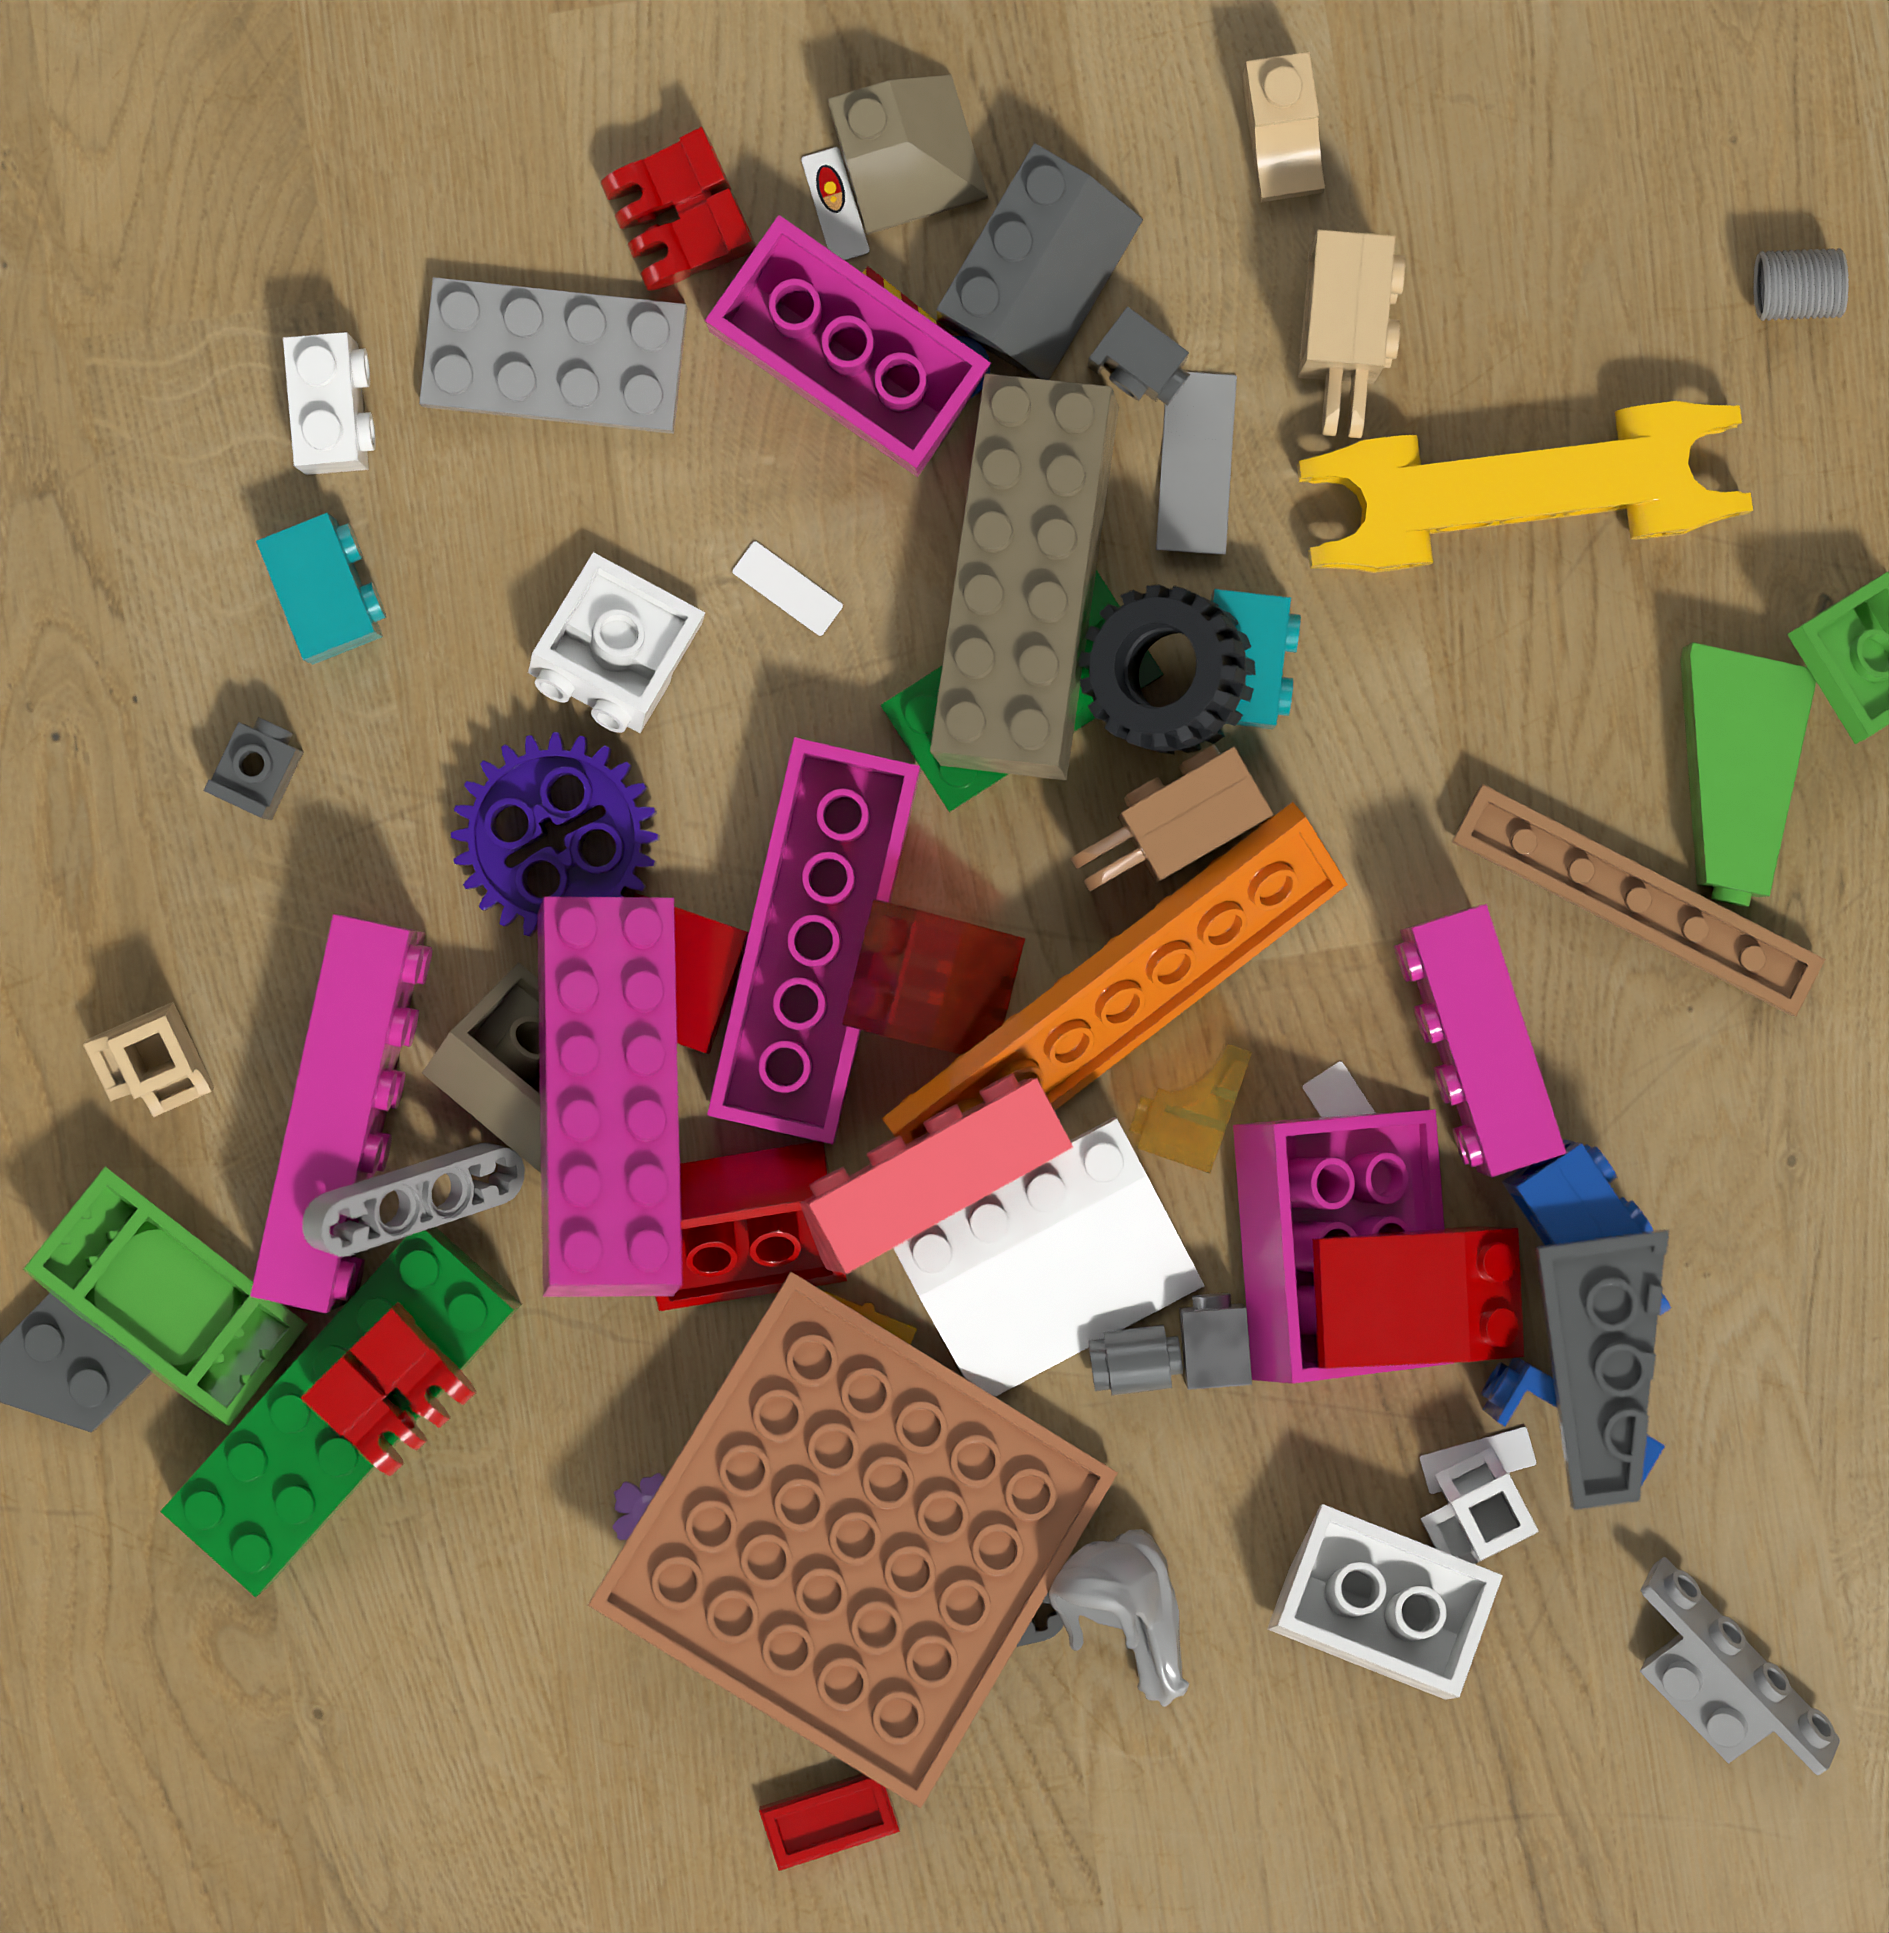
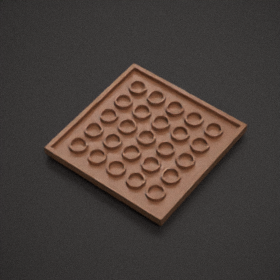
(853, 1539)

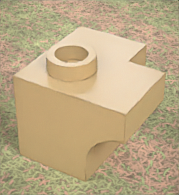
(150, 1060)

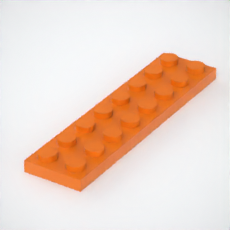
(1144, 973)

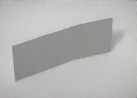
(1197, 465)

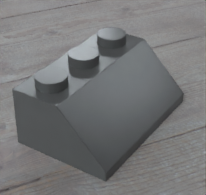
(1039, 264)

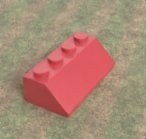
(933, 1175)

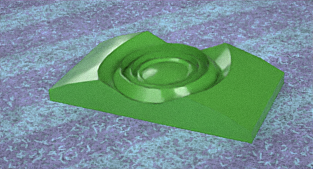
(164, 1297)

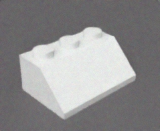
(1385, 1603)

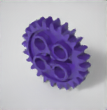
(528, 784)

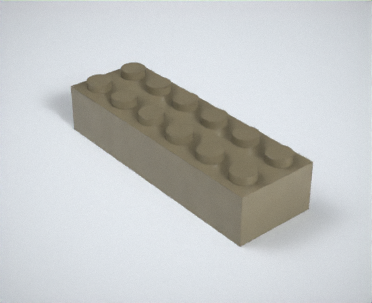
(1025, 576)

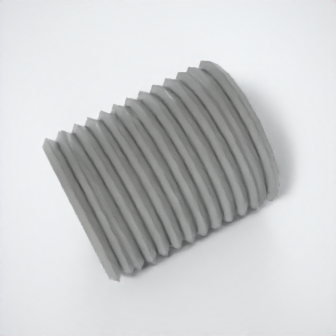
(1801, 284)

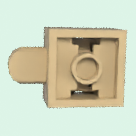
(1347, 318)

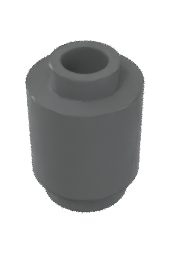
(1135, 1360)

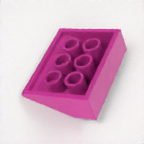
(1323, 1182)

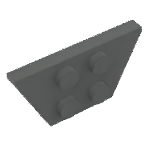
(66, 1368)

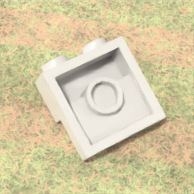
(614, 645)

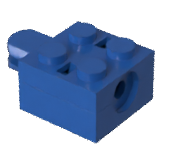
(1573, 1199)

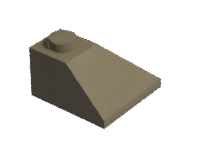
(906, 150)

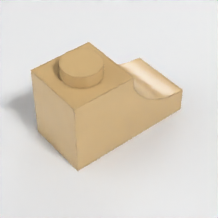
(1284, 126)

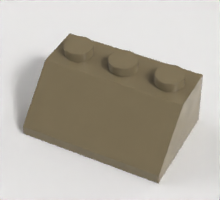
(494, 1063)

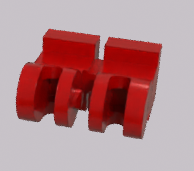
(694, 183)
(356, 1387)

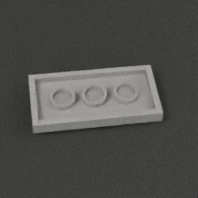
(553, 355)

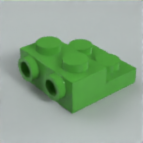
(1850, 657)

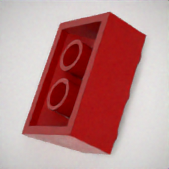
(748, 1225)

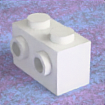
(327, 403)

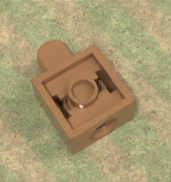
(1183, 819)

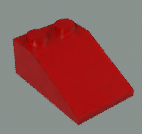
(1418, 1297)

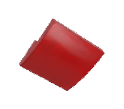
(705, 972)

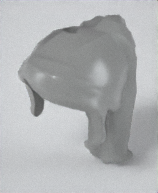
(1130, 1589)

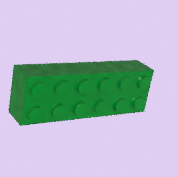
(286, 1466)

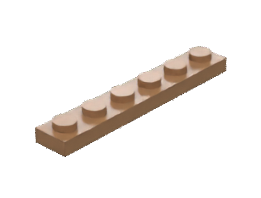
(1638, 900)

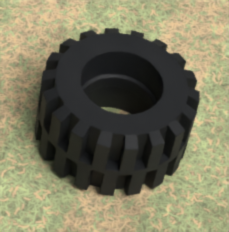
(1118, 657)

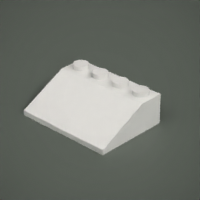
(1050, 1262)

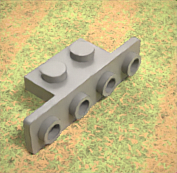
(1723, 1681)

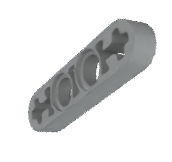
(414, 1192)

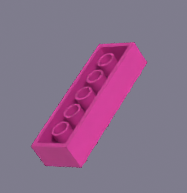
(825, 863)
(608, 1097)
(341, 1103)

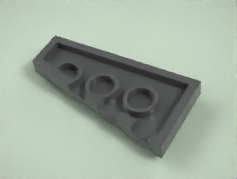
(1601, 1339)

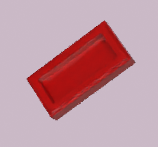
(828, 1820)

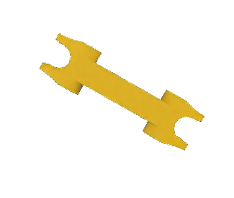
(1637, 473)

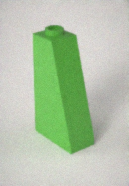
(1743, 758)

